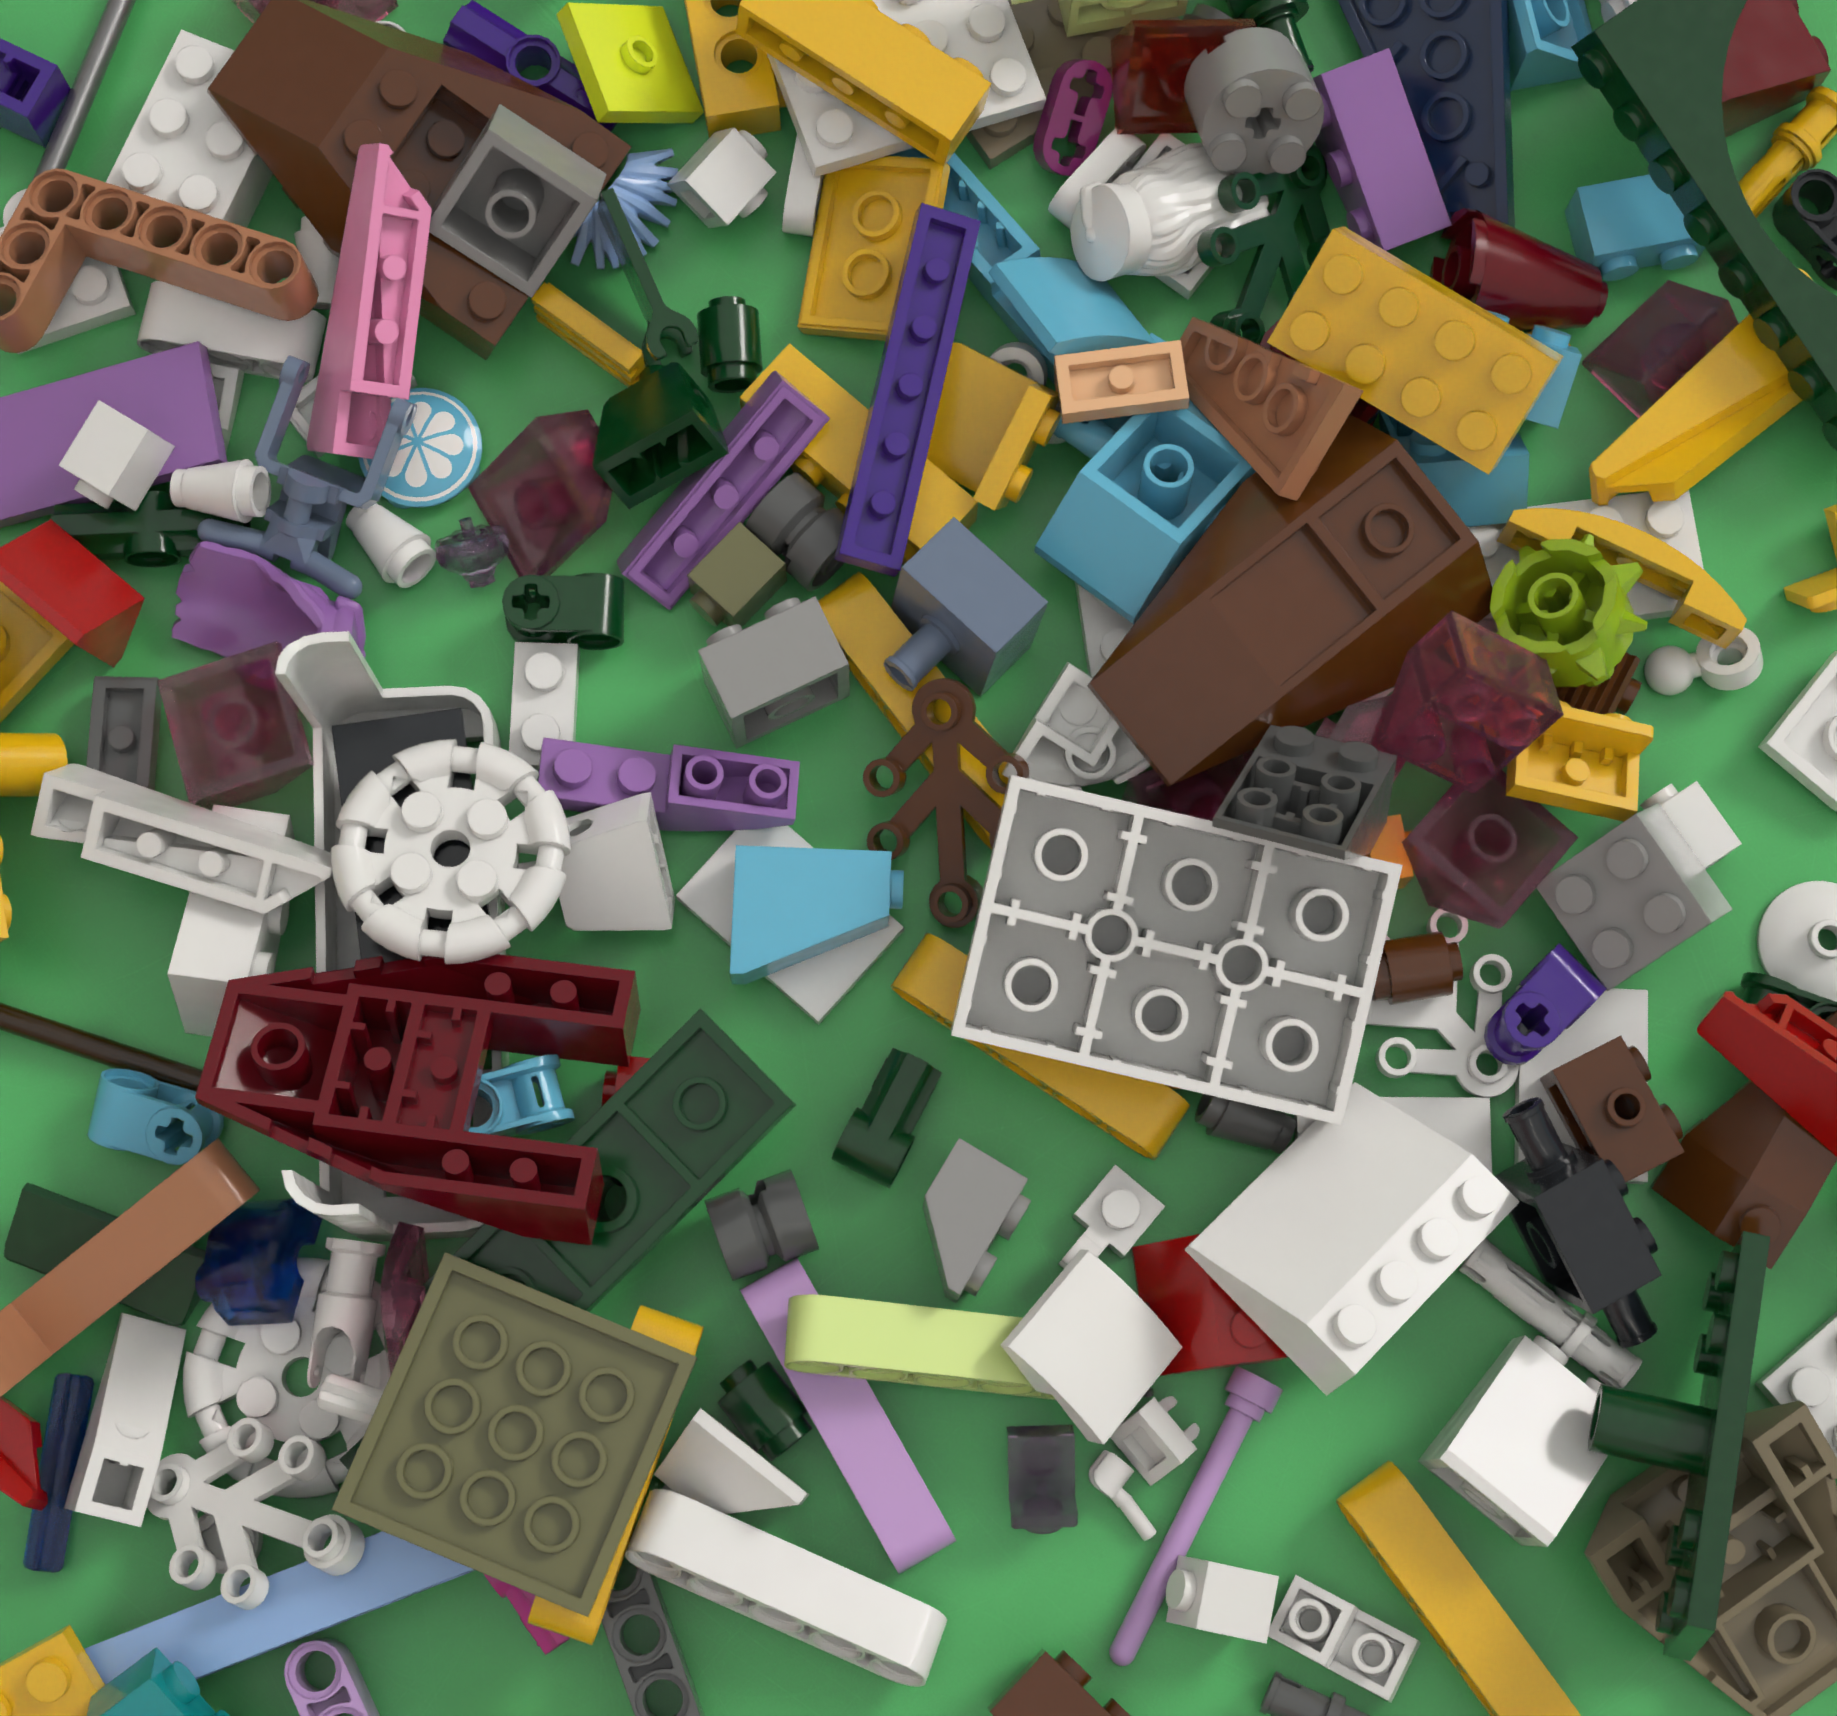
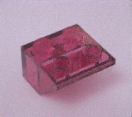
(1467, 703)

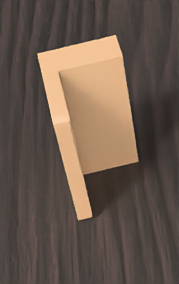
(1121, 381)

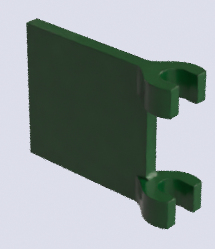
(660, 319)

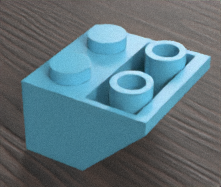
(1470, 492)

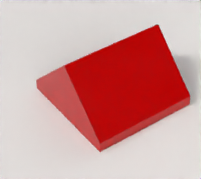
(71, 590)

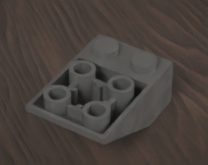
(1311, 793)

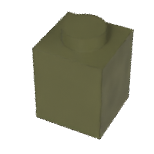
(735, 578)

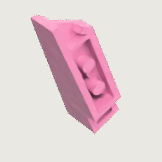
(372, 309)

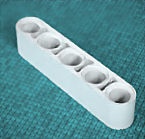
(786, 1587)

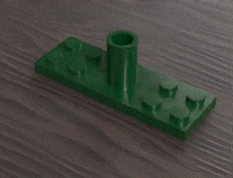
(664, 1141)
(1696, 1441)

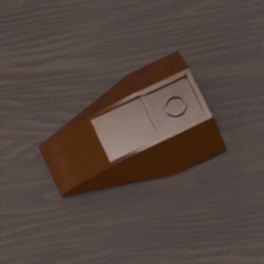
(1293, 607)

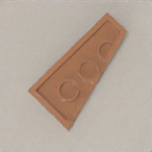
(1265, 404)

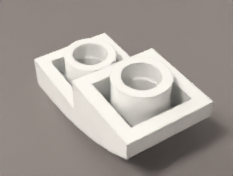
(1343, 1638)

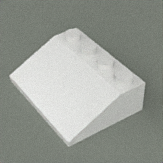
(1350, 1234)

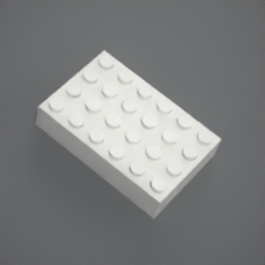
(1175, 951)

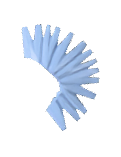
(637, 190)

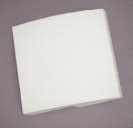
(1091, 1346)

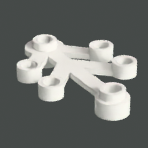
(1441, 1016)
(241, 1509)

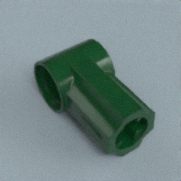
(882, 1131)

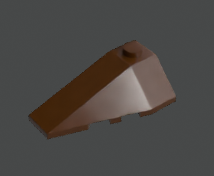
(1747, 1170)

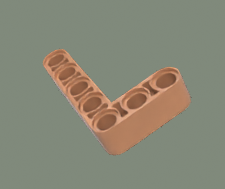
(81, 217)
(120, 1259)

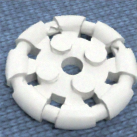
(443, 814)
(262, 1386)

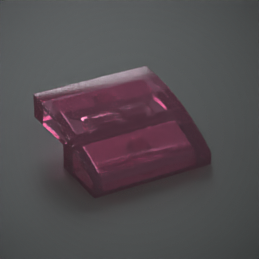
(402, 1287)

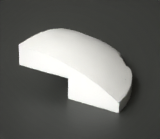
(1076, 739)

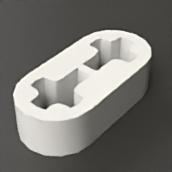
(1108, 161)
(801, 196)

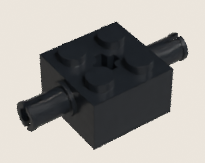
(1579, 1225)

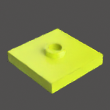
(629, 63)

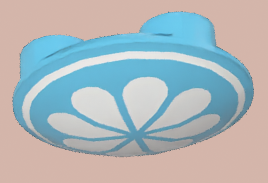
(436, 454)

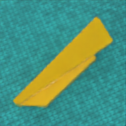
(1698, 421)

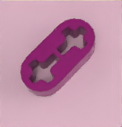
(1059, 112)

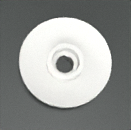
(1790, 942)

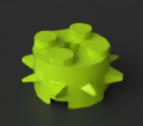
(1568, 609)

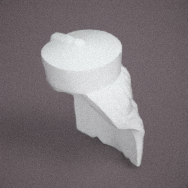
(1153, 217)

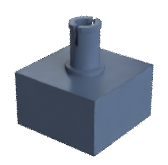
(962, 612)

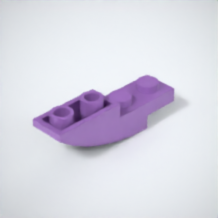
(688, 788)

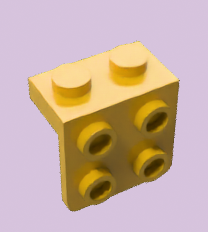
(990, 426)

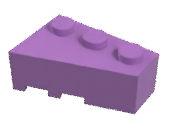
(1377, 153)

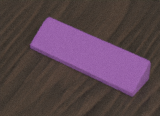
(712, 501)

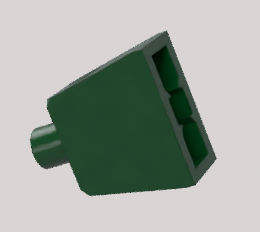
(656, 434)

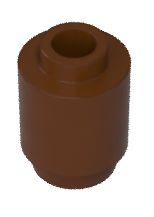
(1417, 968)

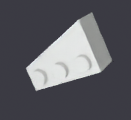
(224, 941)

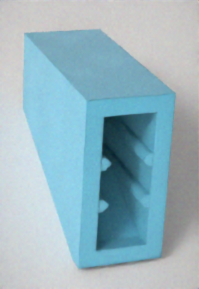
(805, 904)

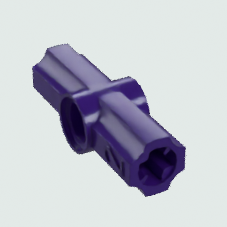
(511, 50)

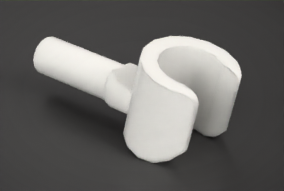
(1109, 1476)

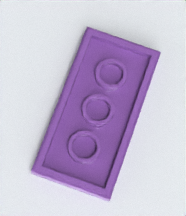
(161, 391)

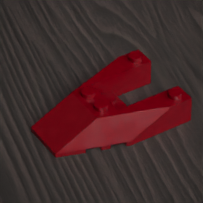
(387, 1066)

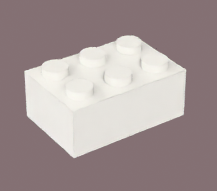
(187, 146)

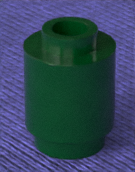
(729, 344)
(764, 1409)

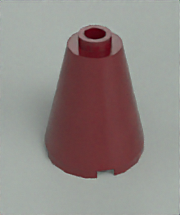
(1518, 274)

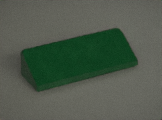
(54, 1227)

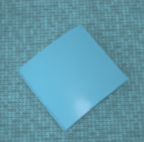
(1067, 306)

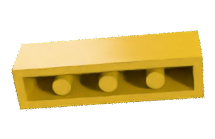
(873, 67)
(835, 449)

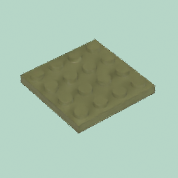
(515, 1434)

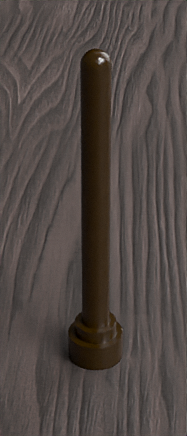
(96, 1047)

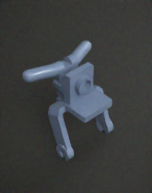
(313, 493)

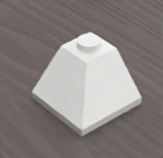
(724, 1471)

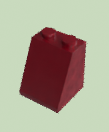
(1769, 63)

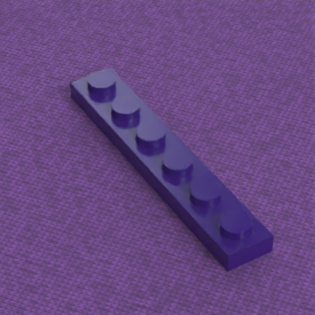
(907, 390)

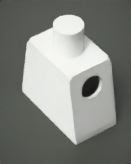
(616, 870)

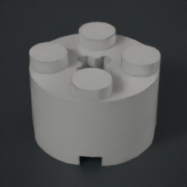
(1254, 103)

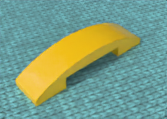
(1702, 603)

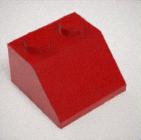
(1197, 1311)

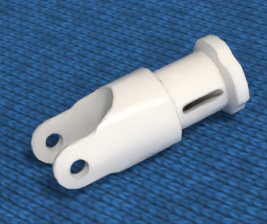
(346, 1305)

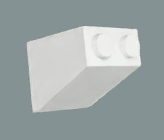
(1521, 1442)

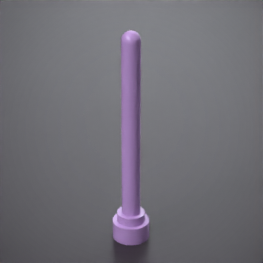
(1247, 1401)

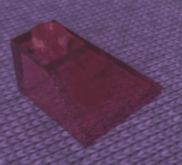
(545, 491)

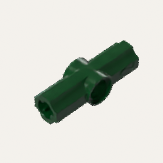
(146, 537)

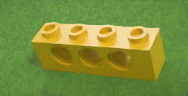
(731, 99)

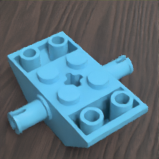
(1139, 503)

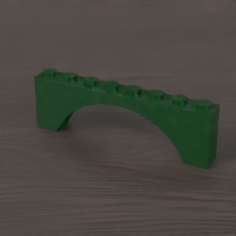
(1665, 82)

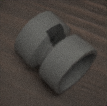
(799, 528)
(761, 1225)

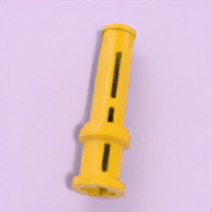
(1793, 149)

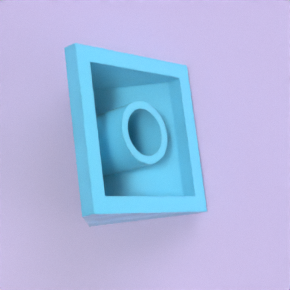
(1542, 40)

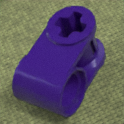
(1546, 1004)

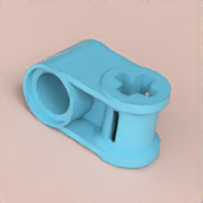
(515, 1102)
(143, 1114)

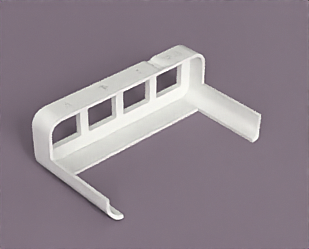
(332, 688)

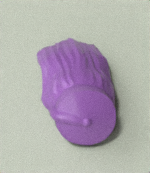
(244, 602)

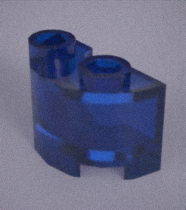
(253, 1262)

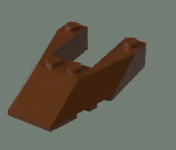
(325, 82)

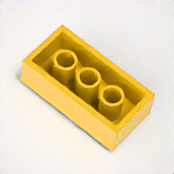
(1415, 348)

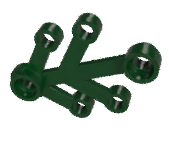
(1272, 234)

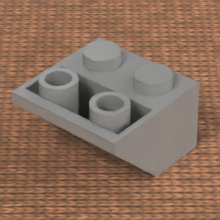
(964, 1213)

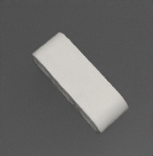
(230, 333)

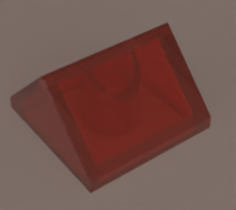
(1152, 67)

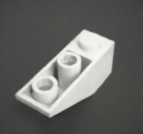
(128, 1422)

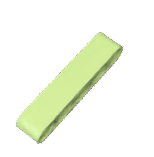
(903, 1344)

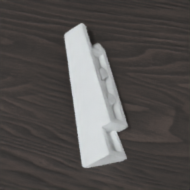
(175, 840)

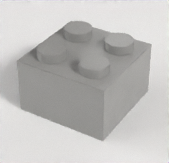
(516, 201)
(774, 669)
(1633, 896)

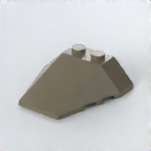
(1780, 1568)

